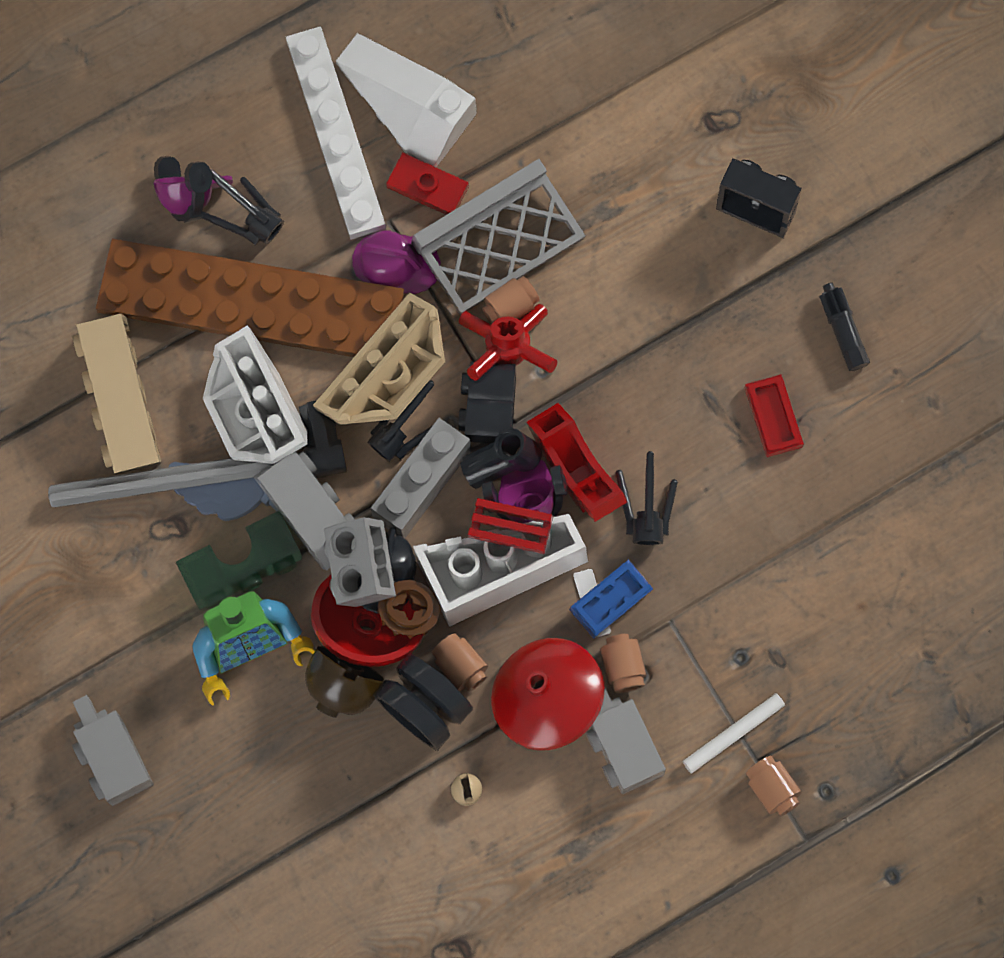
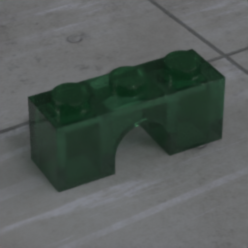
(271, 552)

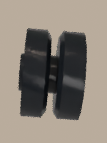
(427, 696)

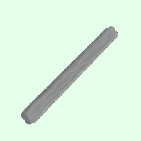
(152, 481)

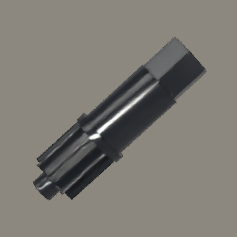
(844, 327)

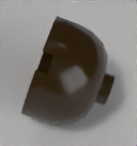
(340, 684)

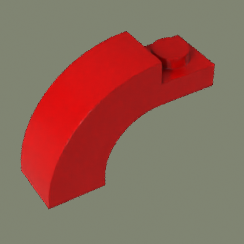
(585, 478)

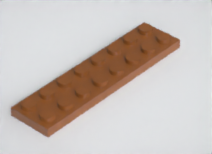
(230, 294)

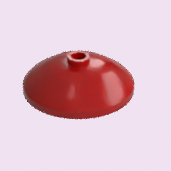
(341, 631)
(557, 710)

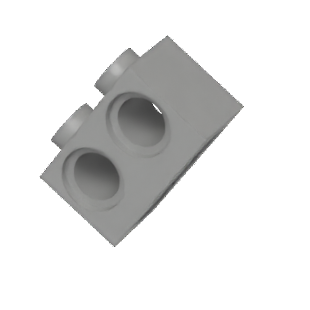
(367, 559)

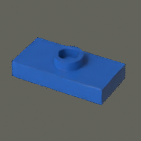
(611, 599)

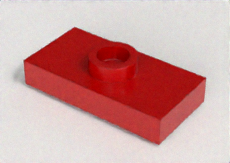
(427, 184)

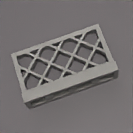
(482, 208)

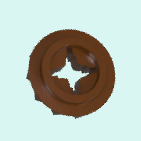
(422, 601)

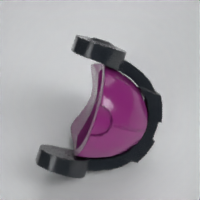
(184, 195)
(530, 490)

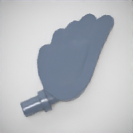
(226, 499)

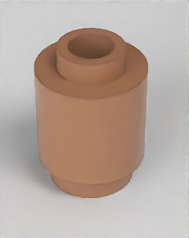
(511, 299)
(460, 663)
(623, 663)
(773, 786)

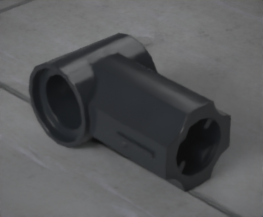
(322, 442)
(501, 458)

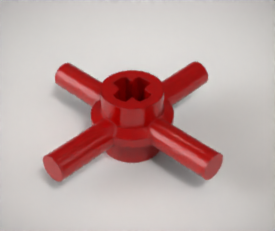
(507, 341)

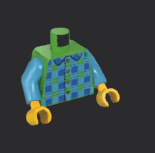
(241, 632)

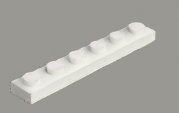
(335, 133)

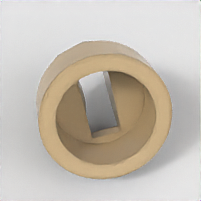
(458, 792)

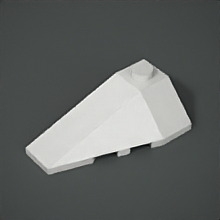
(412, 101)

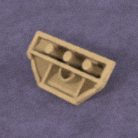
(388, 367)

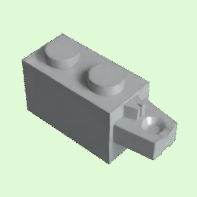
(625, 745)
(110, 754)

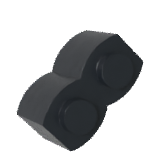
(488, 403)

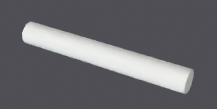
(733, 733)

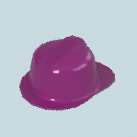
(392, 261)

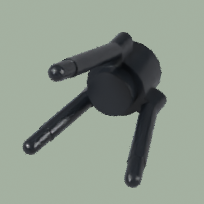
(262, 220)
(389, 439)
(648, 527)

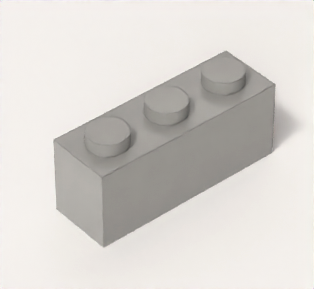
(421, 478)
(303, 502)

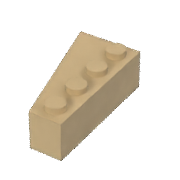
(117, 393)

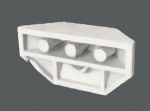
(251, 402)

